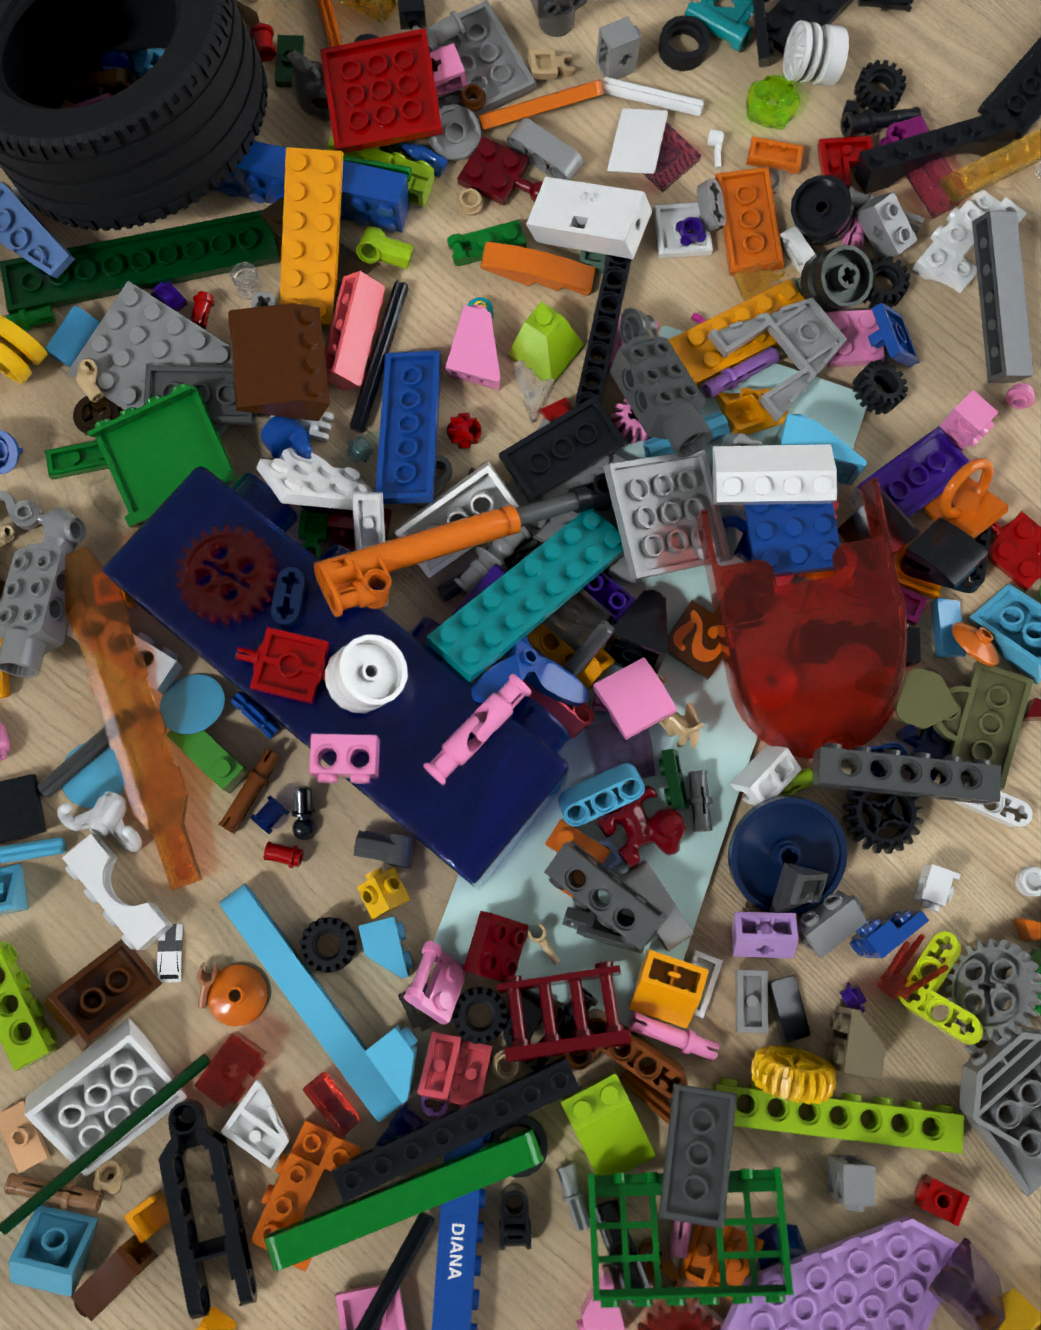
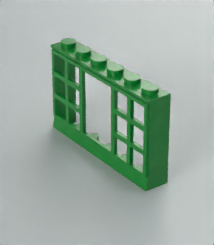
(650, 1185)

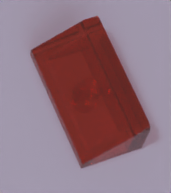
(332, 1104)

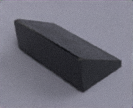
(788, 1009)

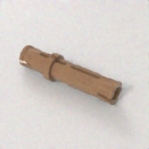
(67, 1196)

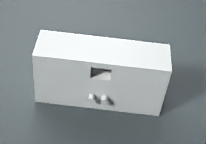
(589, 217)

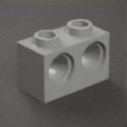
(852, 1181)

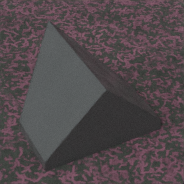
(797, 887)

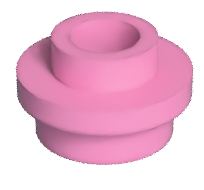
(1020, 396)

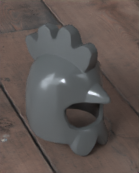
(308, 84)

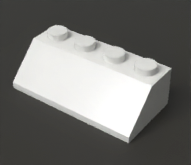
(774, 475)
(473, 495)

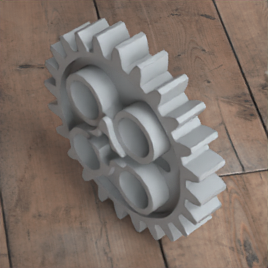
(995, 989)

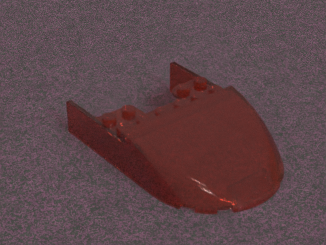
(817, 653)

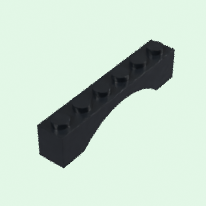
(888, 163)

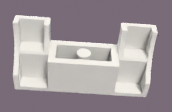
(945, 256)

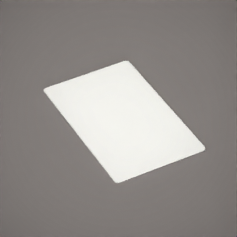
(638, 141)

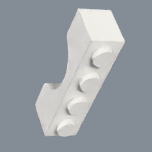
(93, 865)

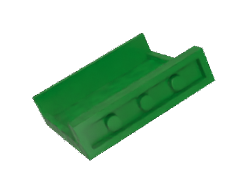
(159, 447)

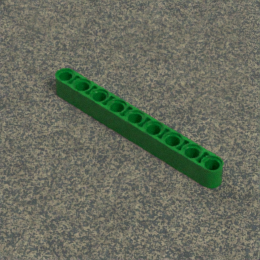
(403, 1199)

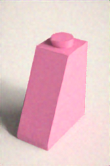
(474, 349)

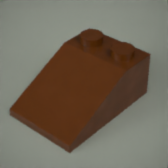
(101, 994)

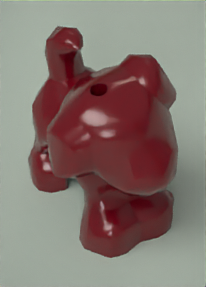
(662, 829)

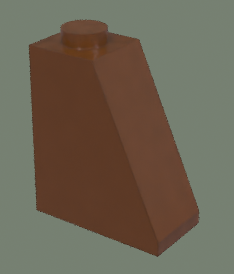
(113, 1277)

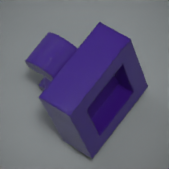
(169, 296)

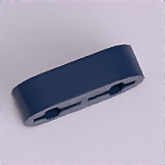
(282, 595)

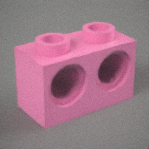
(969, 421)
(346, 749)

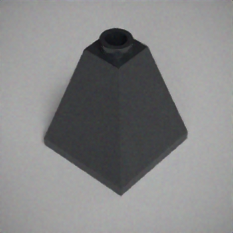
(641, 632)

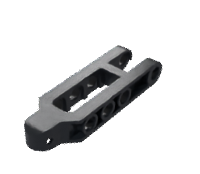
(189, 1129)

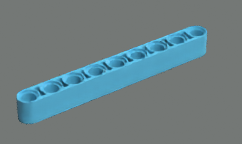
(310, 1000)

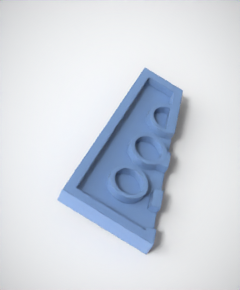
(28, 236)

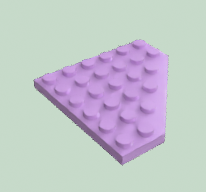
(855, 1283)

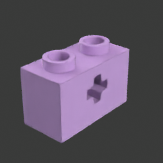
(764, 934)

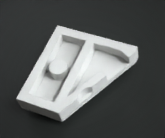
(258, 1126)

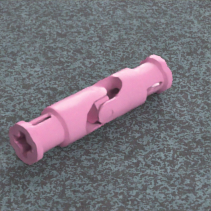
(492, 713)

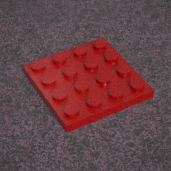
(381, 91)

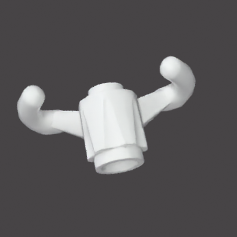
(103, 820)

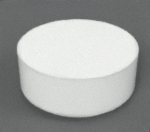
(1029, 881)

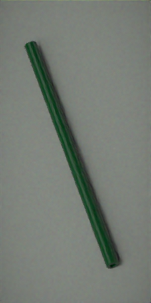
(104, 1144)

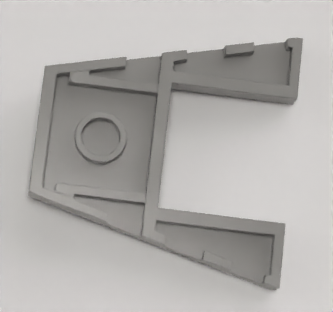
(802, 333)

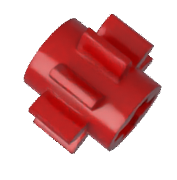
(464, 430)

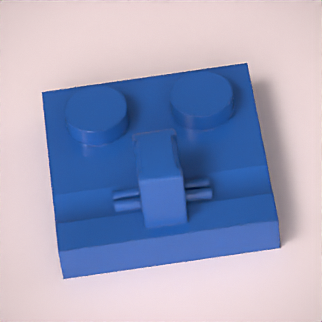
(894, 335)

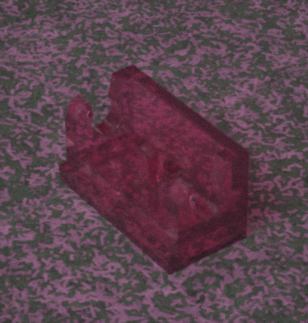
(926, 184)

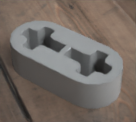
(711, 205)

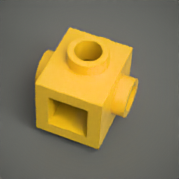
(382, 892)

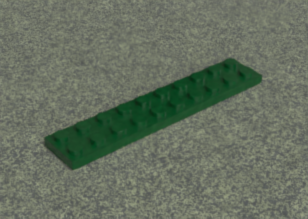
(144, 260)

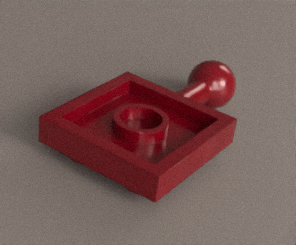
(496, 172)

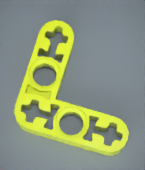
(930, 998)

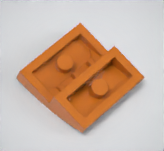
(702, 1259)

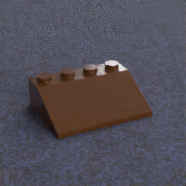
(279, 361)

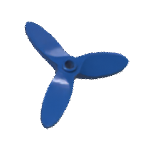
(537, 670)

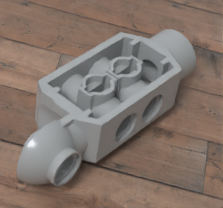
(34, 596)

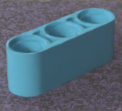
(609, 782)

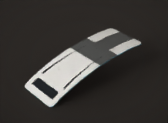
(170, 954)

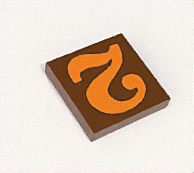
(696, 640)

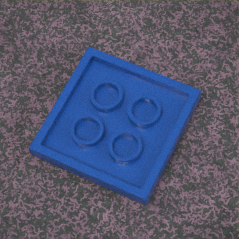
(793, 536)

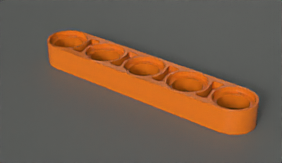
(541, 104)

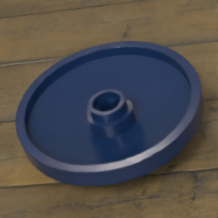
(789, 832)

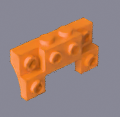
(299, 1173)

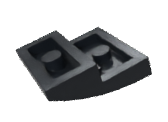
(899, 525)
(947, 553)
(20, 809)

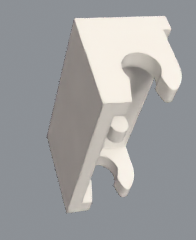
(766, 774)

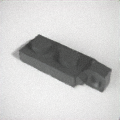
(591, 928)

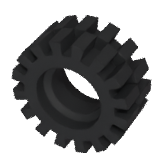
(884, 74)
(897, 277)
(887, 379)
(310, 939)
(488, 1032)

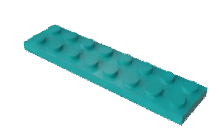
(526, 594)

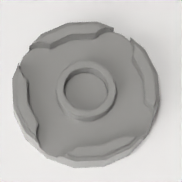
(459, 134)

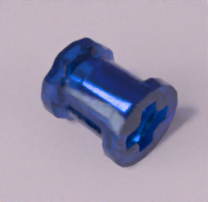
(269, 814)

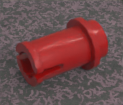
(202, 308)
(283, 854)

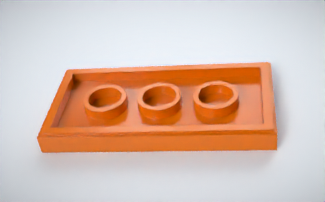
(751, 220)

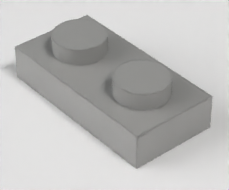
(751, 1001)

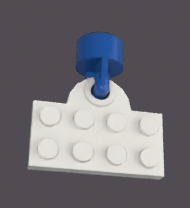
(300, 475)

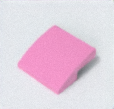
(635, 698)

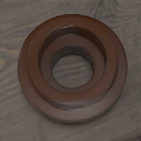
(472, 91)

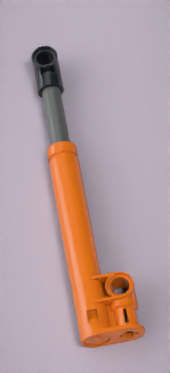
(351, 576)

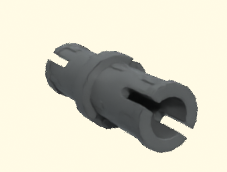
(700, 801)

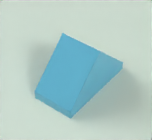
(12, 890)

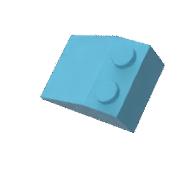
(801, 430)
(1016, 629)

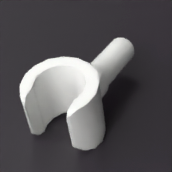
(715, 139)

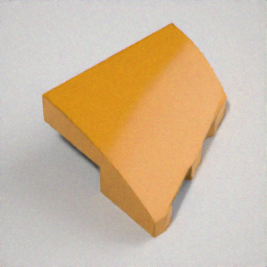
(745, 411)

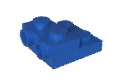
(881, 937)

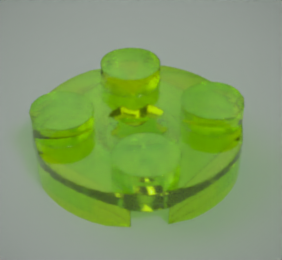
(772, 115)

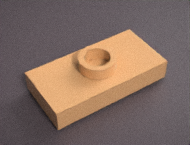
(22, 1138)

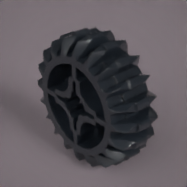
(876, 824)

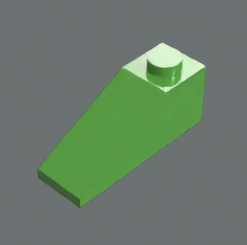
(211, 758)

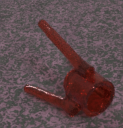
(894, 983)

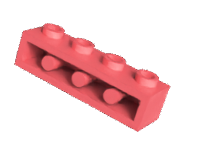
(352, 330)

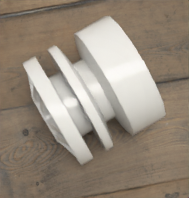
(815, 53)

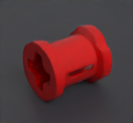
(262, 36)

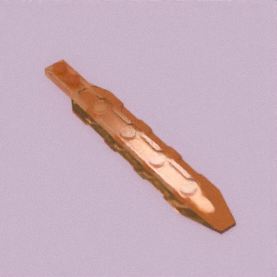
(130, 712)

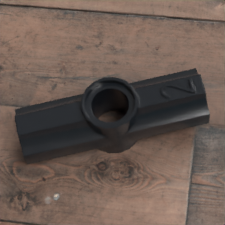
(610, 1212)

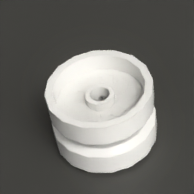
(366, 674)

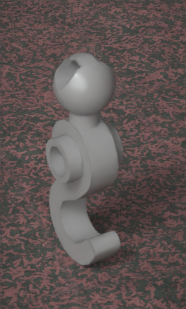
(23, 513)

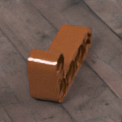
(631, 1056)

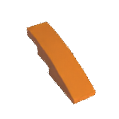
(536, 266)

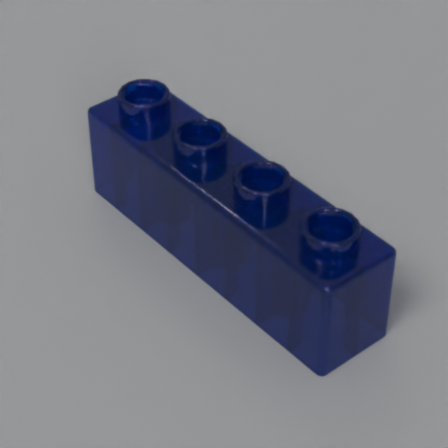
(483, 803)

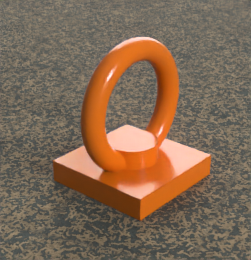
(968, 502)

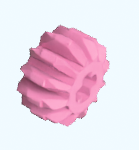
(628, 426)

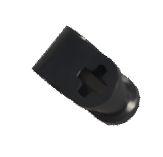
(532, 1015)
(514, 1222)

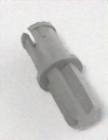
(574, 1196)

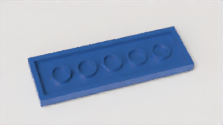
(409, 427)

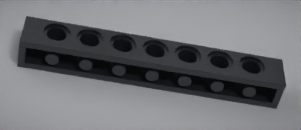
(454, 1129)

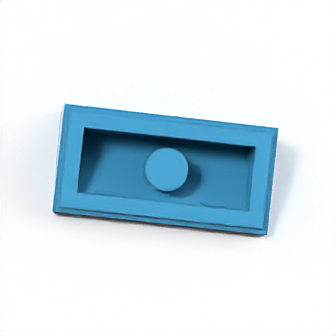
(71, 336)
(944, 615)

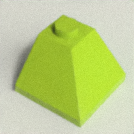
(546, 343)

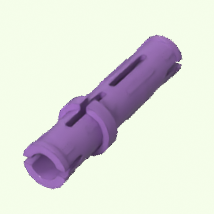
(732, 376)

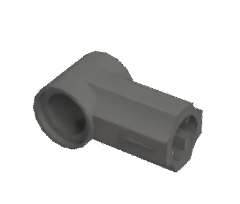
(392, 849)

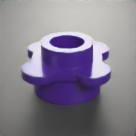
(690, 224)
(853, 997)

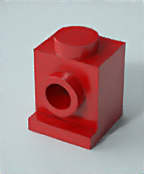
(952, 1205)

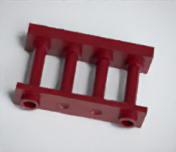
(583, 1038)

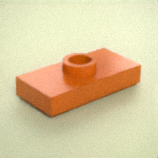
(775, 154)

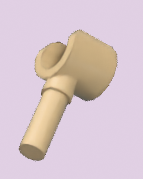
(543, 942)

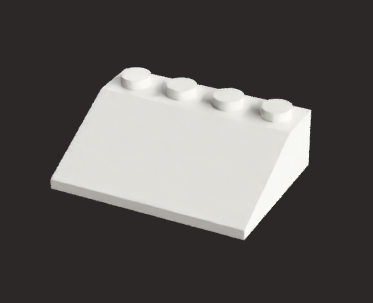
(100, 1092)

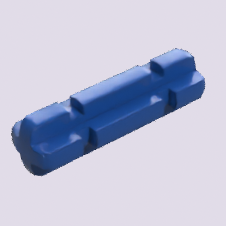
(255, 715)

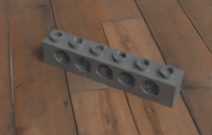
(983, 787)

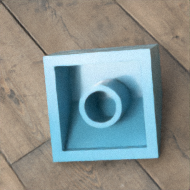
(396, 1060)
(53, 1250)

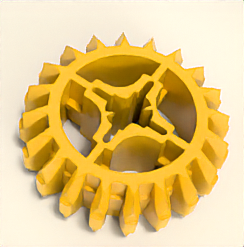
(793, 1074)

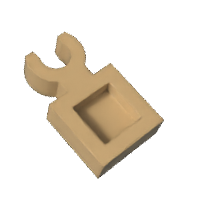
(546, 66)

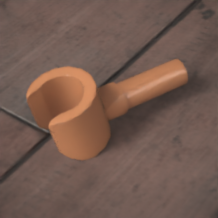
(205, 980)

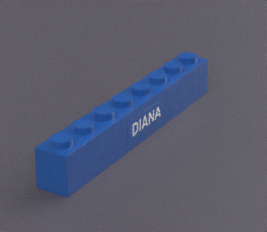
(457, 1254)

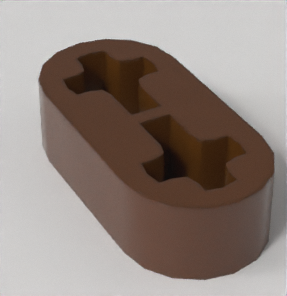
(665, 1260)

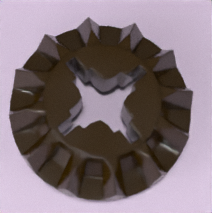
(83, 414)

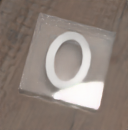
(778, 179)

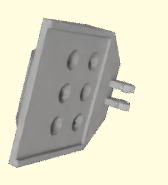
(996, 1079)

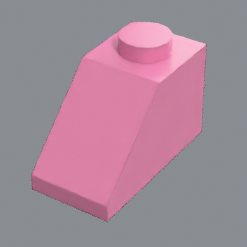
(596, 1317)

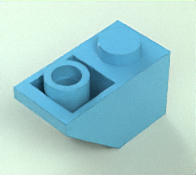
(384, 945)

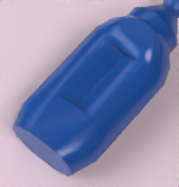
(423, 153)

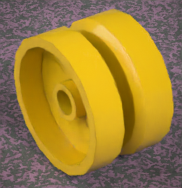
(16, 349)

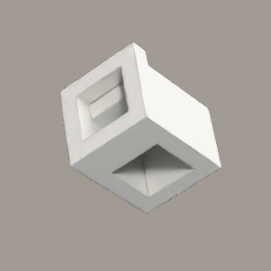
(935, 887)

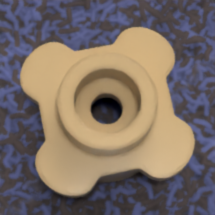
(103, 1173)

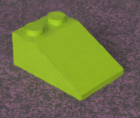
(607, 1126)

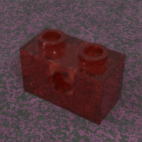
(216, 1080)

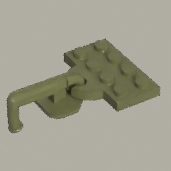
(983, 714)

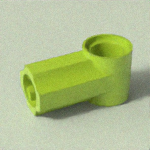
(377, 247)

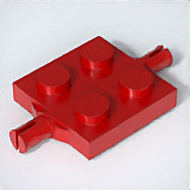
(1017, 550)
(287, 665)

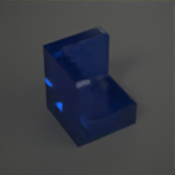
(770, 1238)

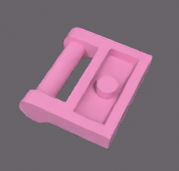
(443, 986)

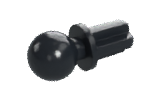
(304, 826)

